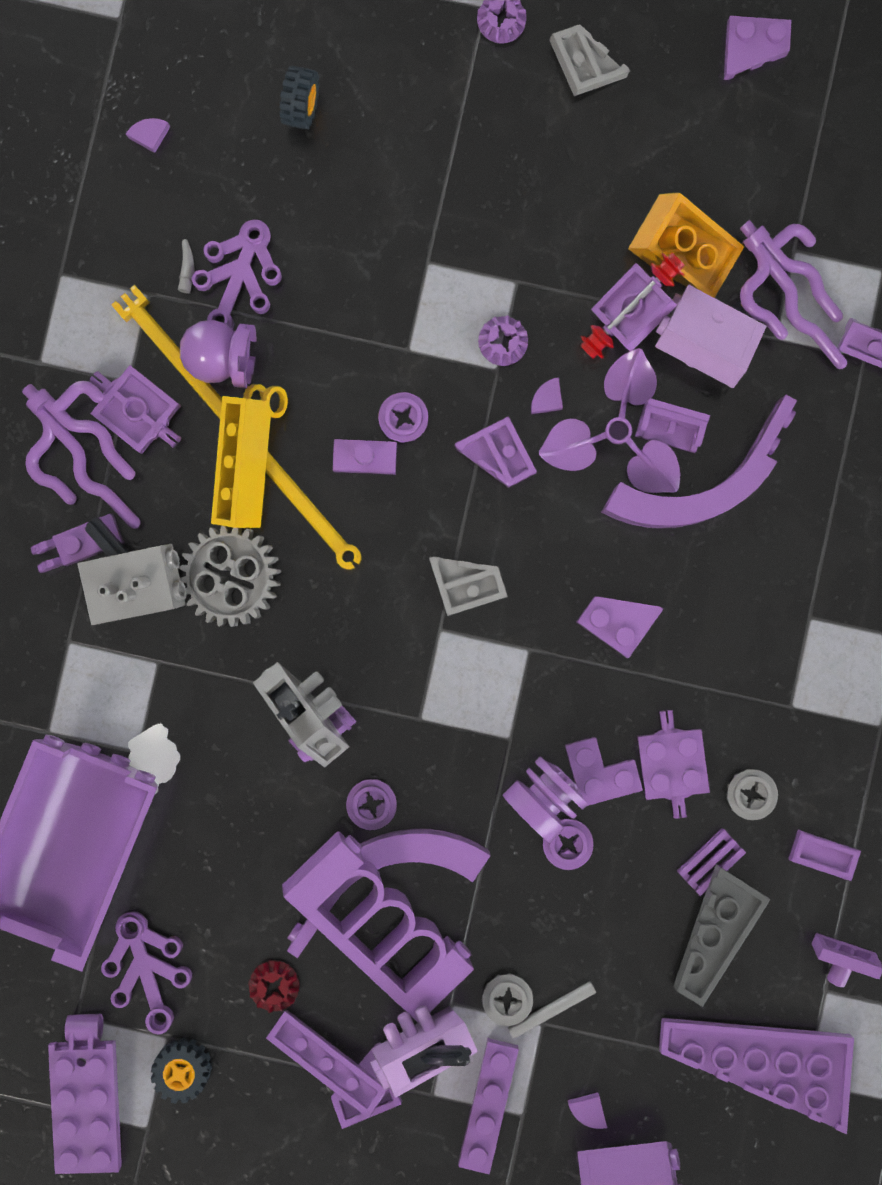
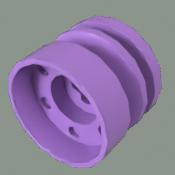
(545, 799)

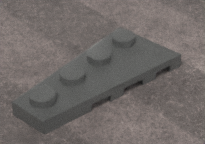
(718, 933)

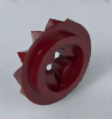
(270, 972)

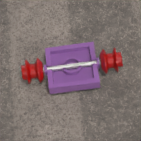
(633, 306)

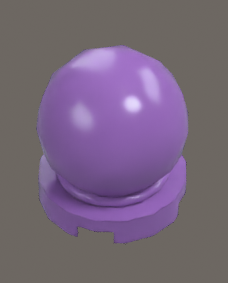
(216, 352)

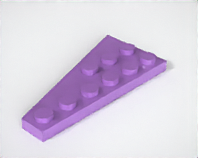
(779, 1064)

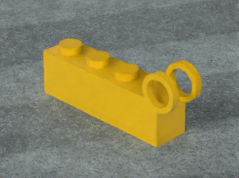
(243, 457)

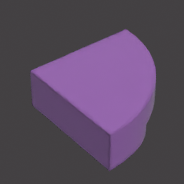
(149, 133)
(547, 398)
(588, 1110)

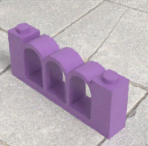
(323, 874)

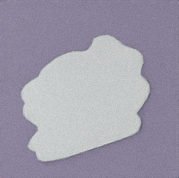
(154, 753)

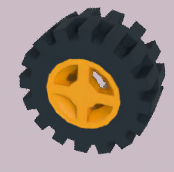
(299, 97)
(173, 1079)

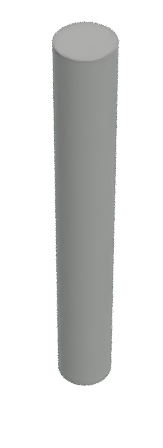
(552, 1009)

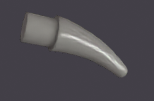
(187, 268)

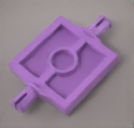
(135, 409)
(673, 764)

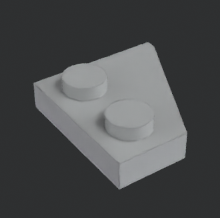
(585, 60)

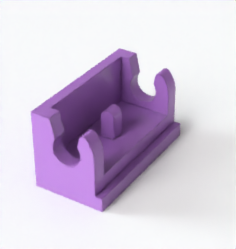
(672, 425)

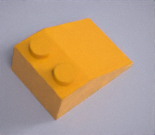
(693, 237)

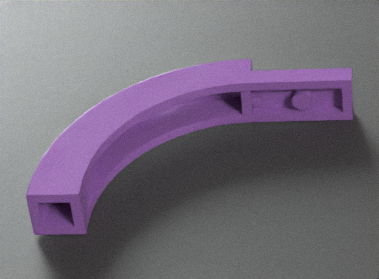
(671, 512)
(401, 847)

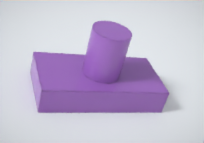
(364, 456)
(845, 959)

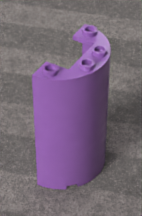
(68, 843)

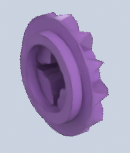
(510, 28)
(497, 353)
(400, 403)
(364, 817)
(569, 859)

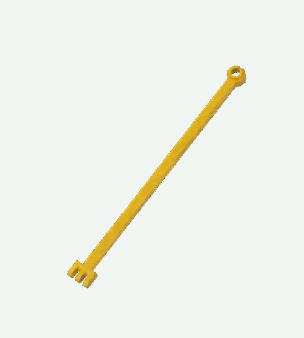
(137, 311)

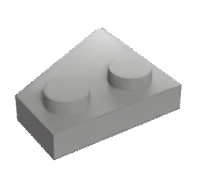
(466, 584)

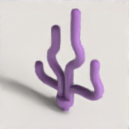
(774, 261)
(54, 423)

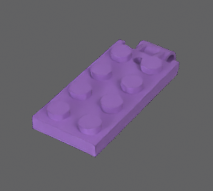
(85, 1099)

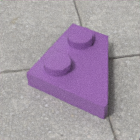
(754, 42)
(619, 622)

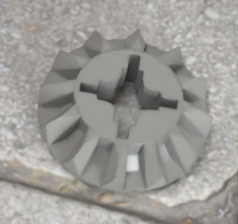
(756, 808)
(517, 1010)

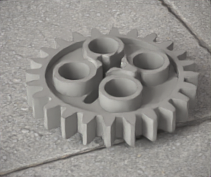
(219, 601)

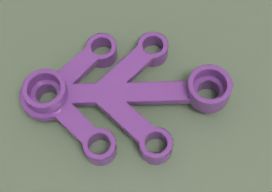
(240, 269)
(144, 965)

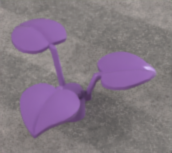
(570, 444)

